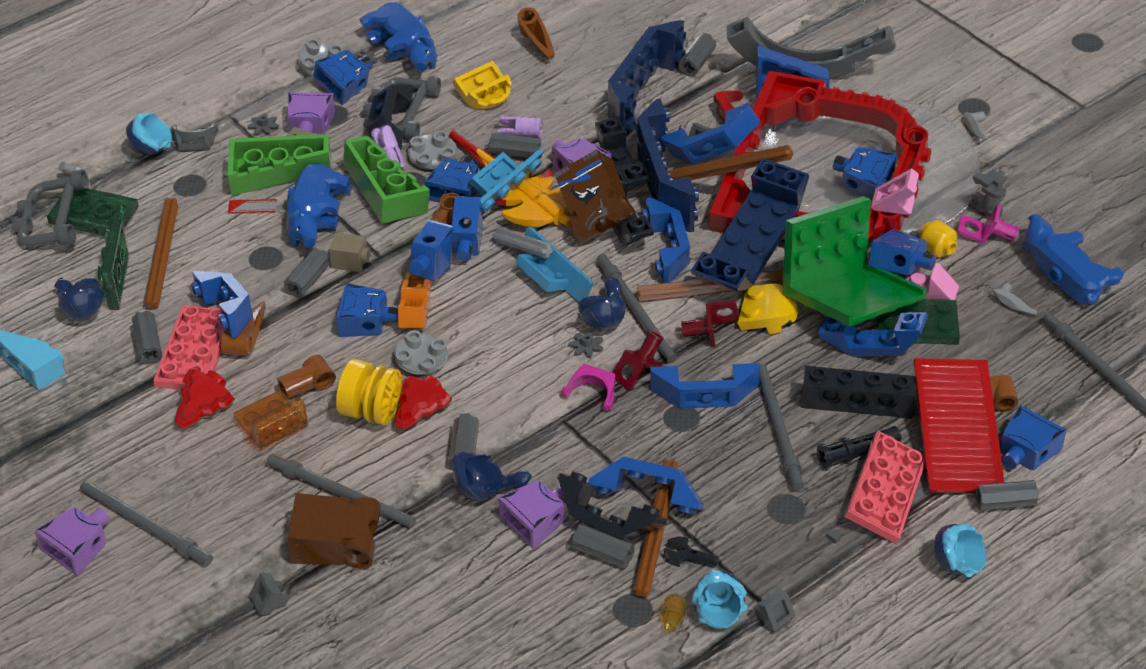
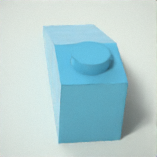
(32, 358)

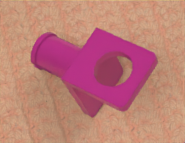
(991, 226)

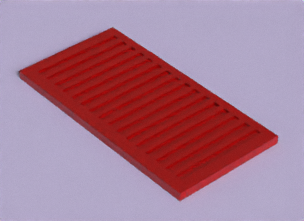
(957, 424)

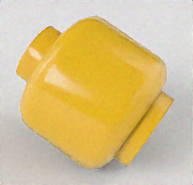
(939, 237)

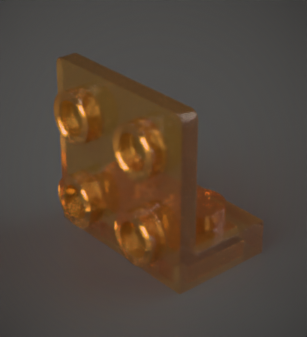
(272, 418)

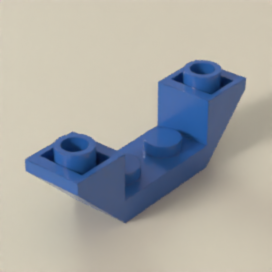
(737, 126)
(668, 219)
(218, 286)
(874, 342)
(705, 394)
(683, 494)

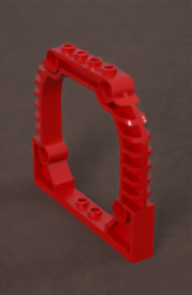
(806, 98)

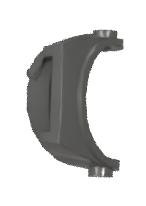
(184, 138)

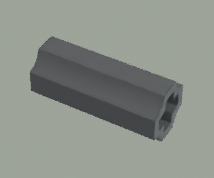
(697, 54)
(513, 145)
(306, 272)
(147, 337)
(464, 436)
(1006, 495)
(603, 545)

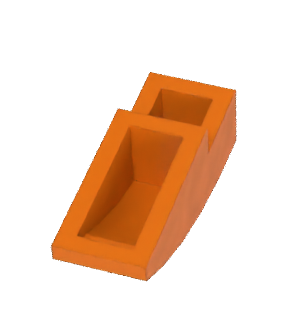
(414, 302)

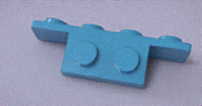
(499, 176)
(554, 272)

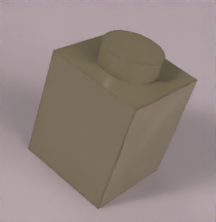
(349, 252)

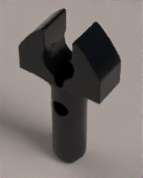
(686, 553)

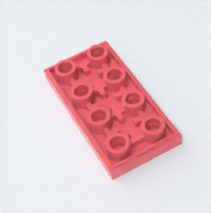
(192, 345)
(886, 487)

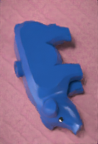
(405, 35)
(312, 202)
(1066, 263)

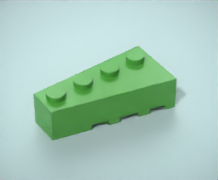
(273, 160)
(383, 182)

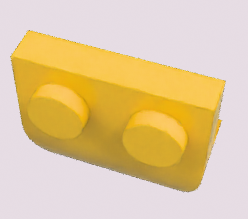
(483, 86)
(767, 308)

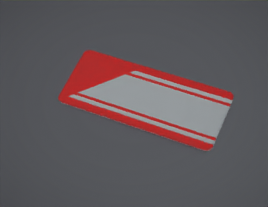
(252, 206)

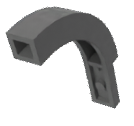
(839, 60)

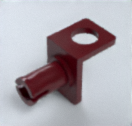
(706, 324)
(639, 359)

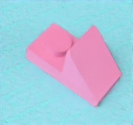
(896, 194)
(938, 285)

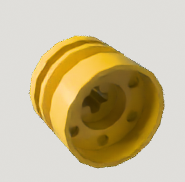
(368, 392)

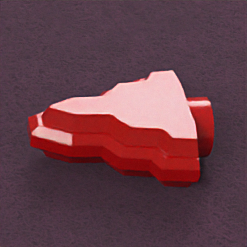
(201, 397)
(419, 399)

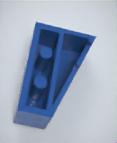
(777, 62)

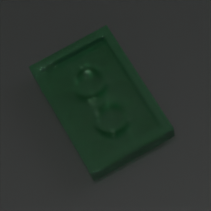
(94, 209)
(115, 264)
(940, 326)

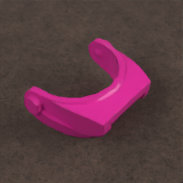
(592, 375)

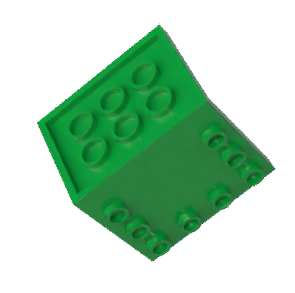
(830, 267)

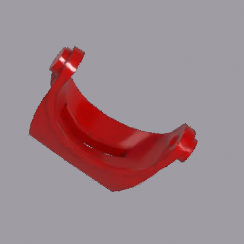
(724, 101)

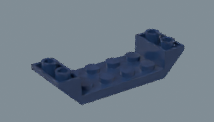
(657, 47)
(676, 192)
(755, 228)

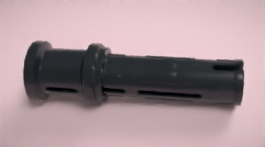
(847, 448)

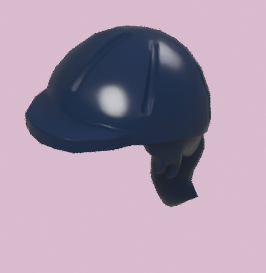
(79, 300)
(601, 311)
(481, 479)

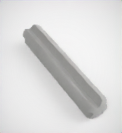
(523, 242)

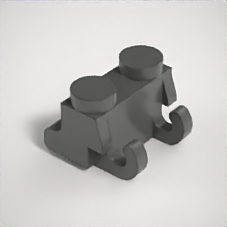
(992, 187)

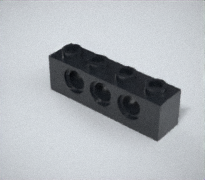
(858, 392)

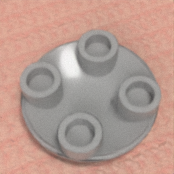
(314, 51)
(431, 149)
(421, 353)

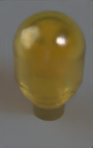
(673, 611)

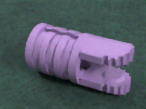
(523, 126)
(386, 140)

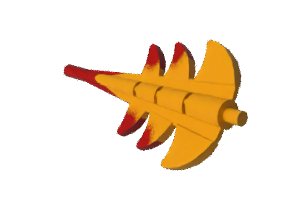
(537, 200)

